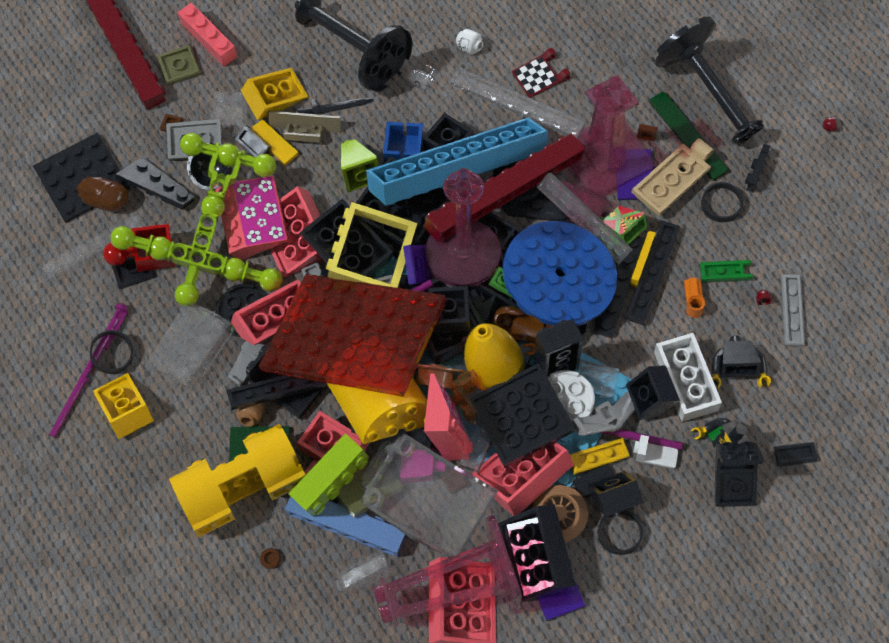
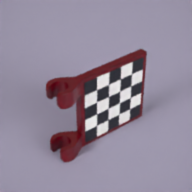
(538, 75)

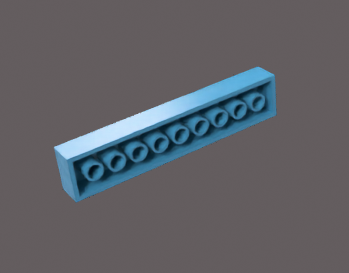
(477, 153)

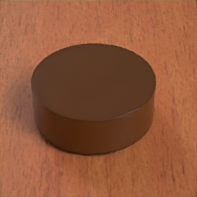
(270, 558)

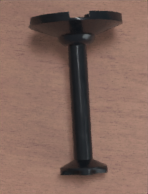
(687, 47)
(381, 55)

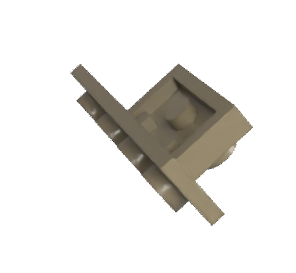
(304, 126)

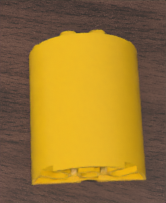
(381, 414)

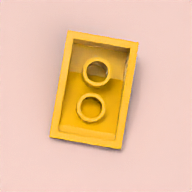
(273, 92)
(123, 406)

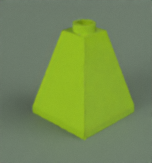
(354, 163)

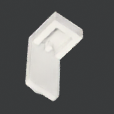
(655, 454)

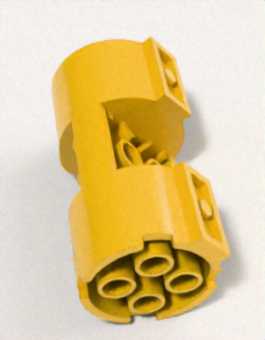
(208, 492)

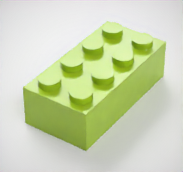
(329, 475)

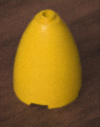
(492, 355)

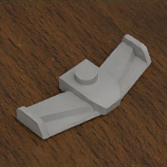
(248, 353)
(605, 417)

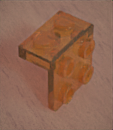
(462, 387)

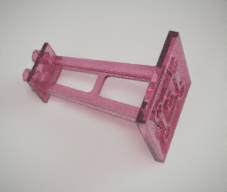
(612, 149)
(493, 549)

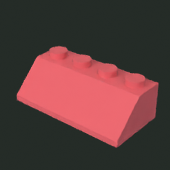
(264, 316)

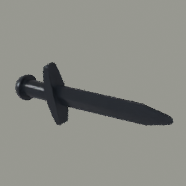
(334, 106)

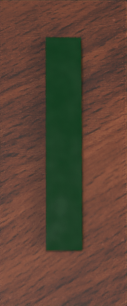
(684, 130)

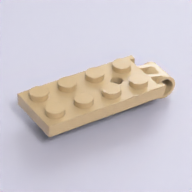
(667, 182)

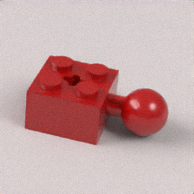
(143, 263)

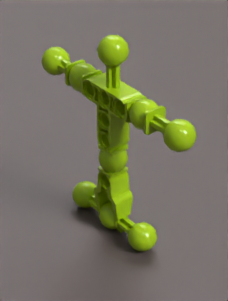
(212, 207)

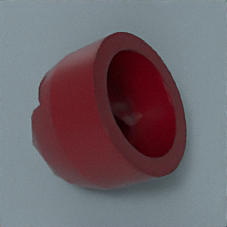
(830, 124)
(763, 294)

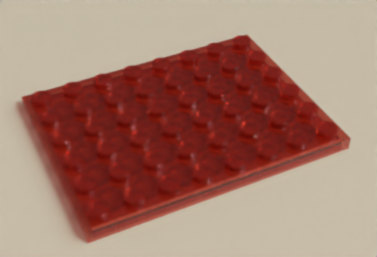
(353, 334)

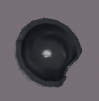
(198, 170)

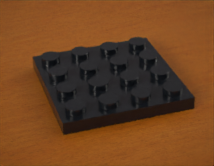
(69, 167)
(522, 415)

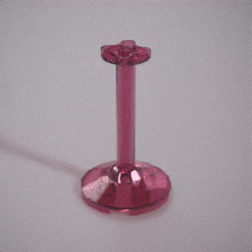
(474, 249)

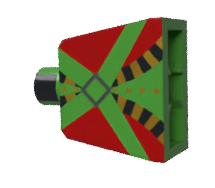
(625, 222)

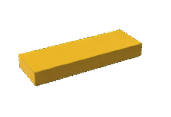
(280, 148)
(642, 259)
(599, 456)

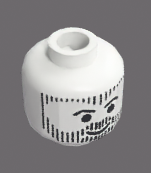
(469, 41)

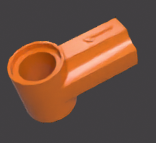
(694, 296)

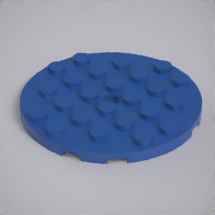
(579, 254)

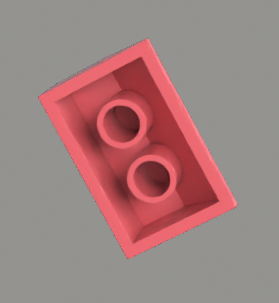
(323, 435)

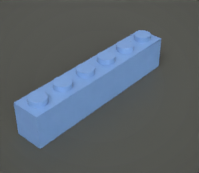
(362, 529)

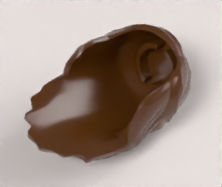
(103, 194)
(517, 323)

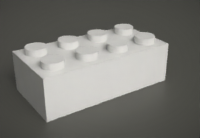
(689, 375)

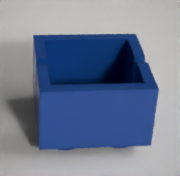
(400, 145)

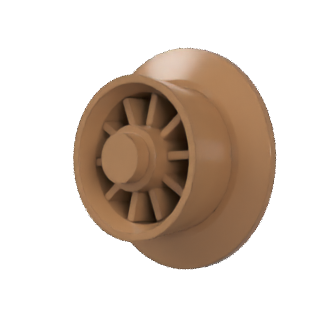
(444, 375)
(570, 508)

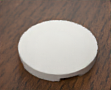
(573, 392)

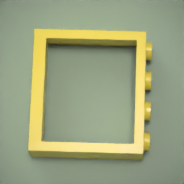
(378, 216)

